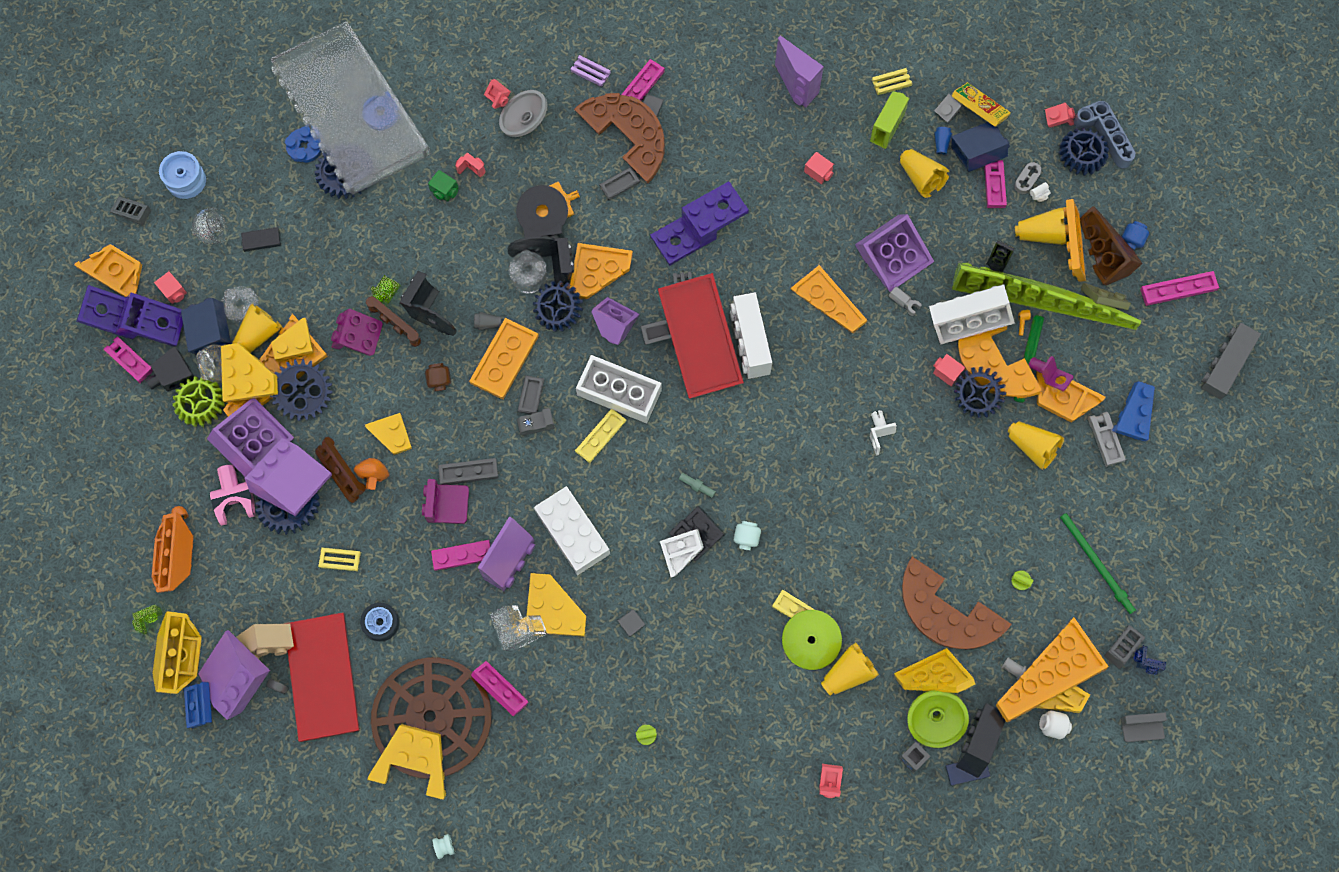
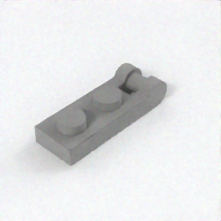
(1106, 439)

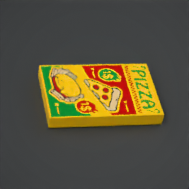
(981, 104)

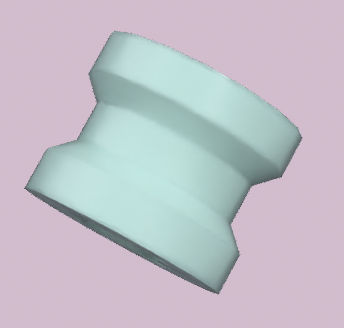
(443, 846)

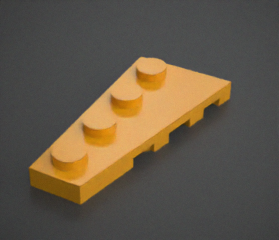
(828, 298)

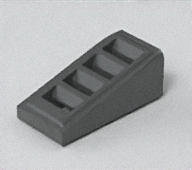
(139, 219)
(1115, 655)

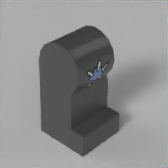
(536, 422)

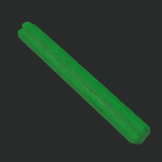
(1032, 343)

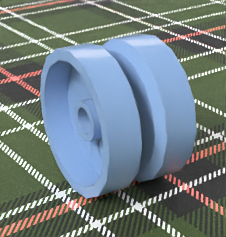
(182, 175)

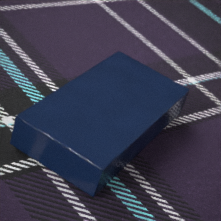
(958, 776)

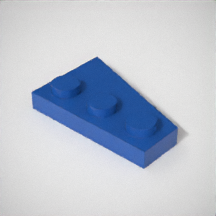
(1136, 416)

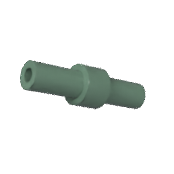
(697, 485)

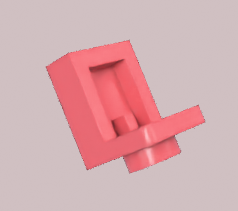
(497, 94)
(1059, 115)
(472, 163)
(830, 780)

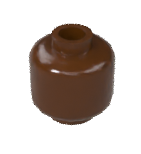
(438, 377)

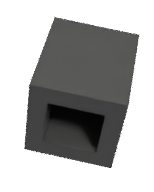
(914, 757)

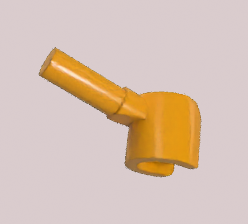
(1024, 315)

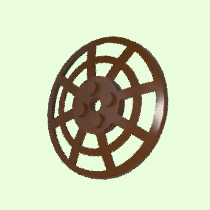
(440, 705)

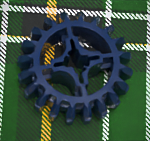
(1094, 160)
(557, 313)
(974, 385)

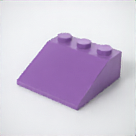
(799, 72)
(895, 251)
(248, 435)
(287, 477)
(506, 555)
(232, 675)

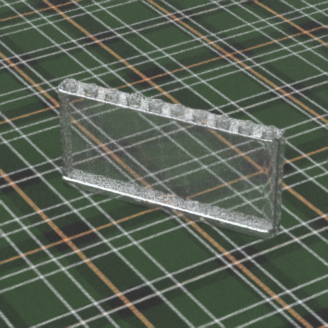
(349, 108)

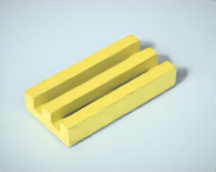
(890, 75)
(357, 554)

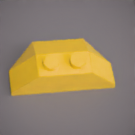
(176, 653)

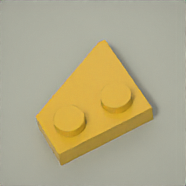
(293, 342)
(391, 433)

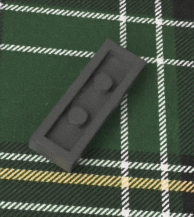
(468, 471)

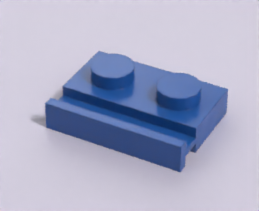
(197, 705)

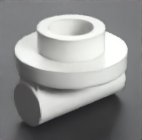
(1040, 193)

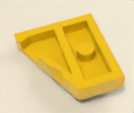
(1069, 701)

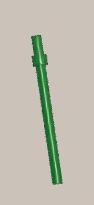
(1120, 595)

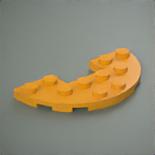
(982, 351)

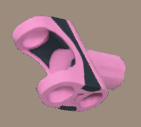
(230, 494)

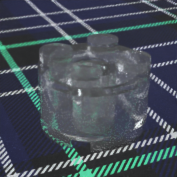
(520, 271)

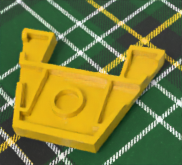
(413, 750)

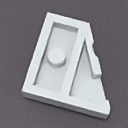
(681, 550)

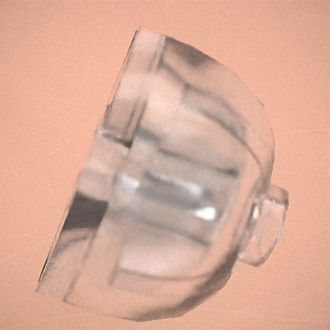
(206, 224)

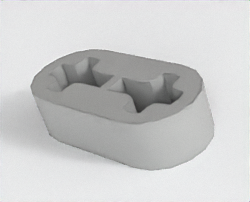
(1024, 176)

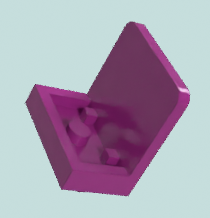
(356, 332)
(445, 503)

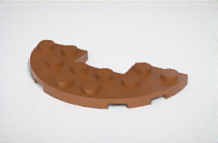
(635, 122)
(939, 619)

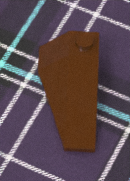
(1111, 252)

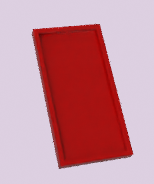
(700, 335)
(322, 678)

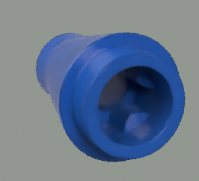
(942, 139)

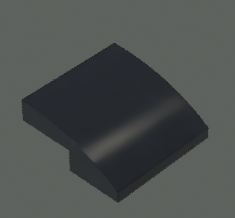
(708, 529)

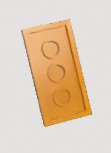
(1074, 245)
(504, 358)

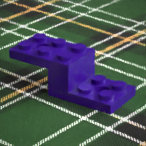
(699, 223)
(130, 316)

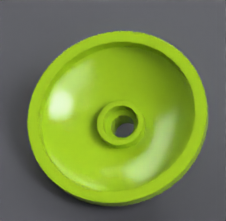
(826, 634)
(941, 729)

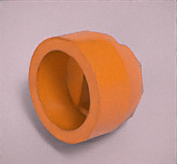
(178, 509)

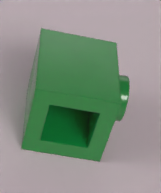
(443, 186)

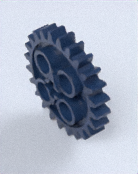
(329, 181)
(313, 403)
(279, 522)

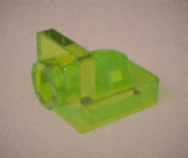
(385, 289)
(146, 615)

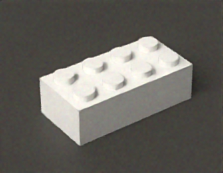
(972, 314)
(750, 335)
(619, 389)
(572, 530)

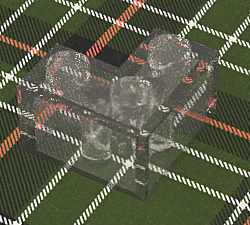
(514, 630)

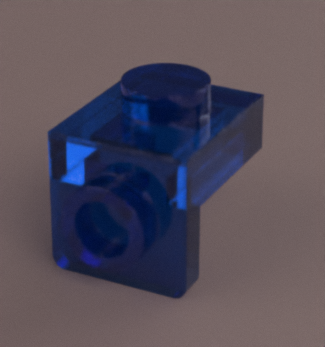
(1151, 665)

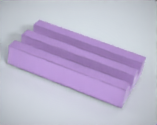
(604, 70)

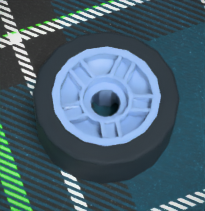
(370, 618)

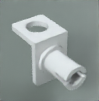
(880, 429)

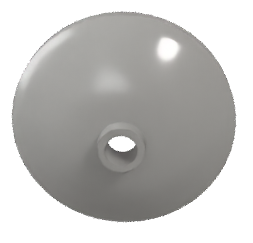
(523, 113)

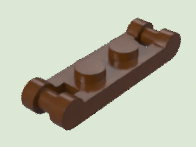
(388, 316)
(339, 469)

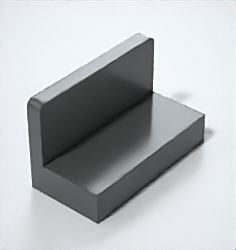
(1143, 727)

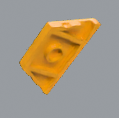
(113, 270)
(1069, 403)

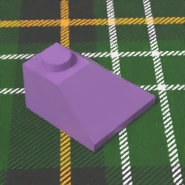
(614, 320)

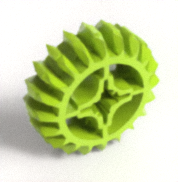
(198, 414)

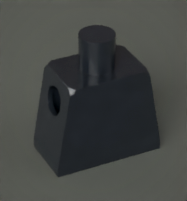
(170, 371)

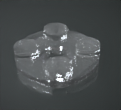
(233, 296)
(205, 363)

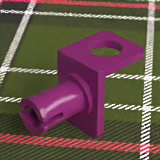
(1050, 372)

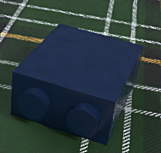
(979, 146)
(205, 325)

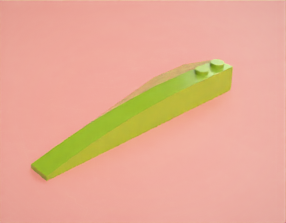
(1039, 295)

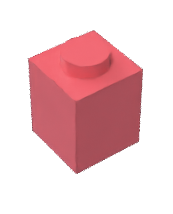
(819, 168)
(170, 288)
(948, 369)

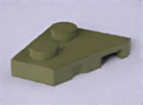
(1105, 297)

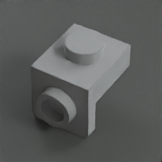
(949, 108)

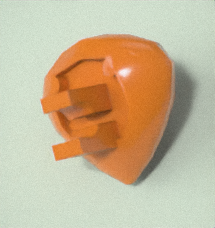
(373, 470)

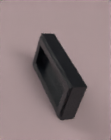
(261, 239)

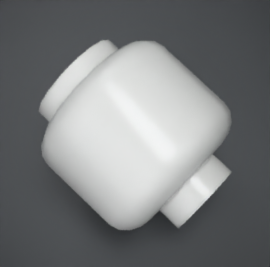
(1055, 724)

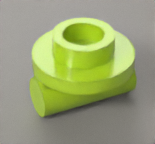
(1021, 580)
(646, 734)

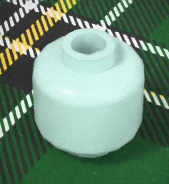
(747, 535)

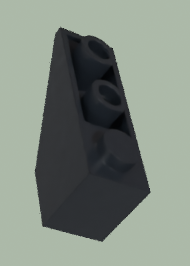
(1000, 256)

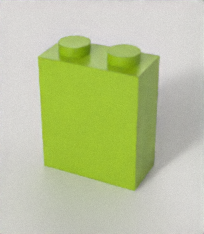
(889, 119)

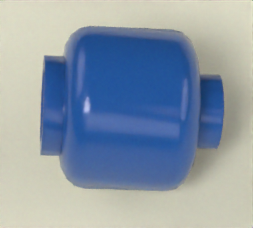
(1135, 235)

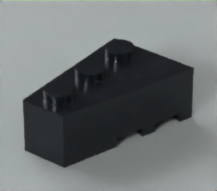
(981, 741)

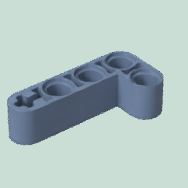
(1121, 153)

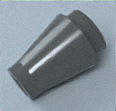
(486, 321)

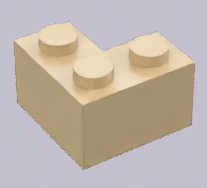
(267, 638)

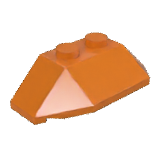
(171, 553)

